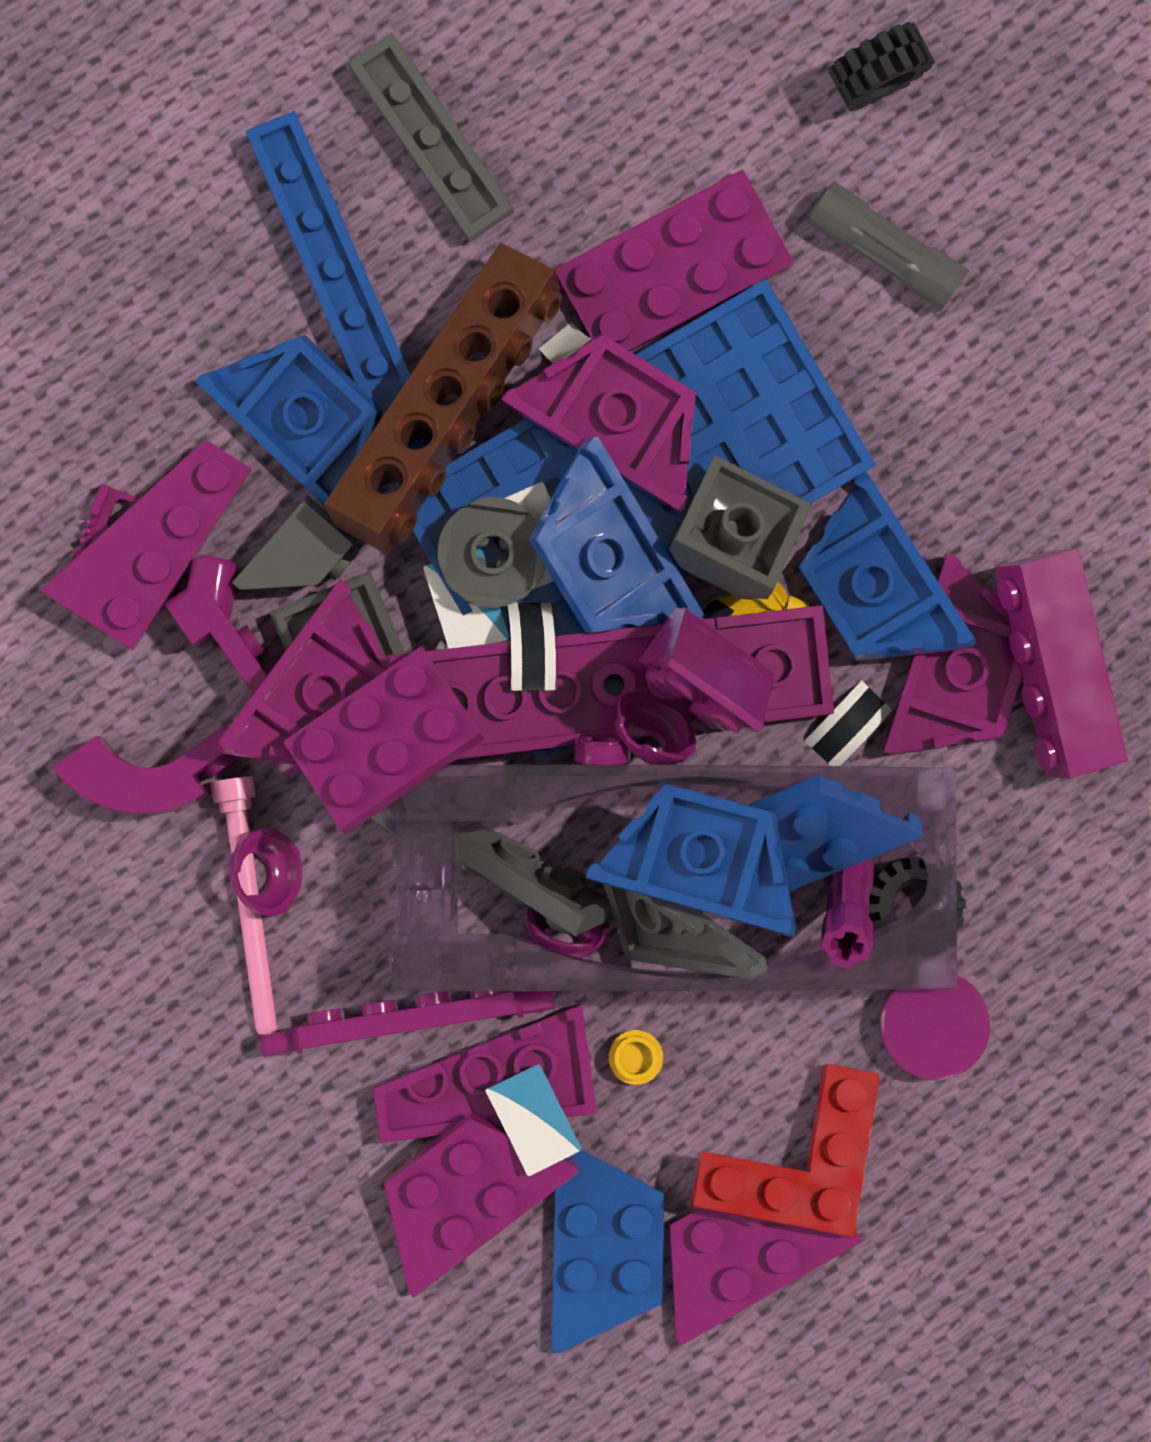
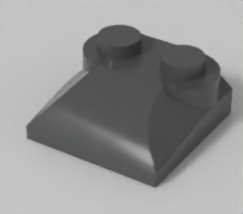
(738, 531)

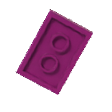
(383, 740)

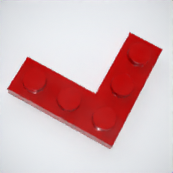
(831, 1187)

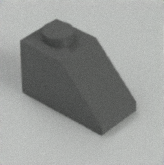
(299, 552)

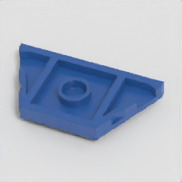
(298, 410)
(606, 549)
(879, 583)
(832, 828)
(704, 858)
(604, 1251)

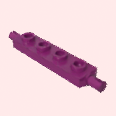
(383, 1019)

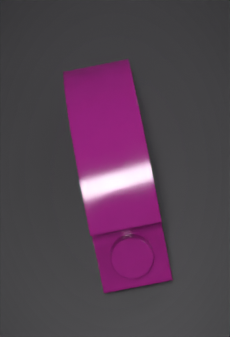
(112, 782)

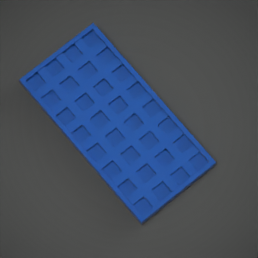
(754, 406)

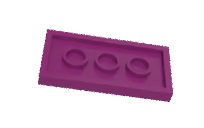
(675, 265)

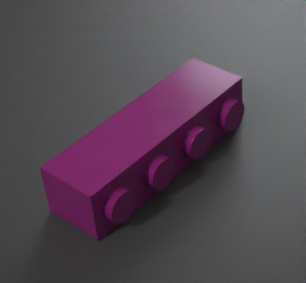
(1061, 664)

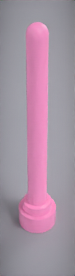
(234, 799)

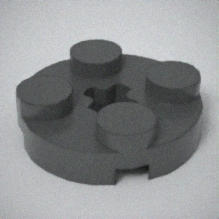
(467, 573)

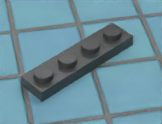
(430, 137)

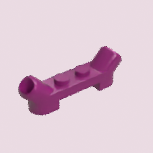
(205, 613)

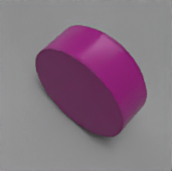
(601, 750)

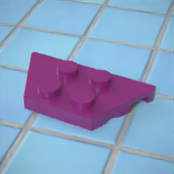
(627, 404)
(318, 670)
(959, 692)
(461, 1197)
(735, 1261)

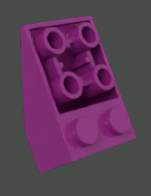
(711, 671)

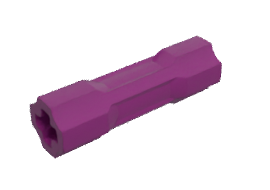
(847, 925)

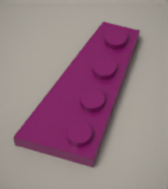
(144, 554)
(449, 1090)

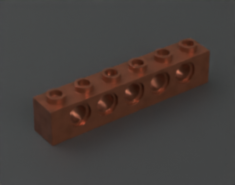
(504, 283)

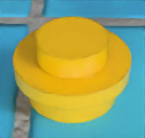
(635, 1057)

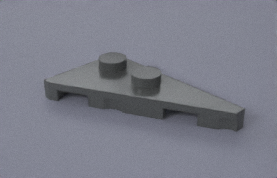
(679, 937)

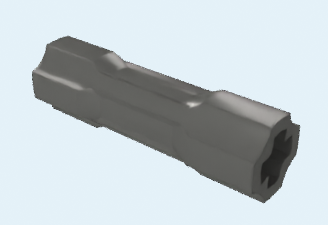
(856, 225)

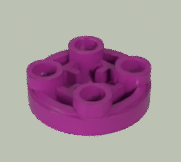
(935, 1030)

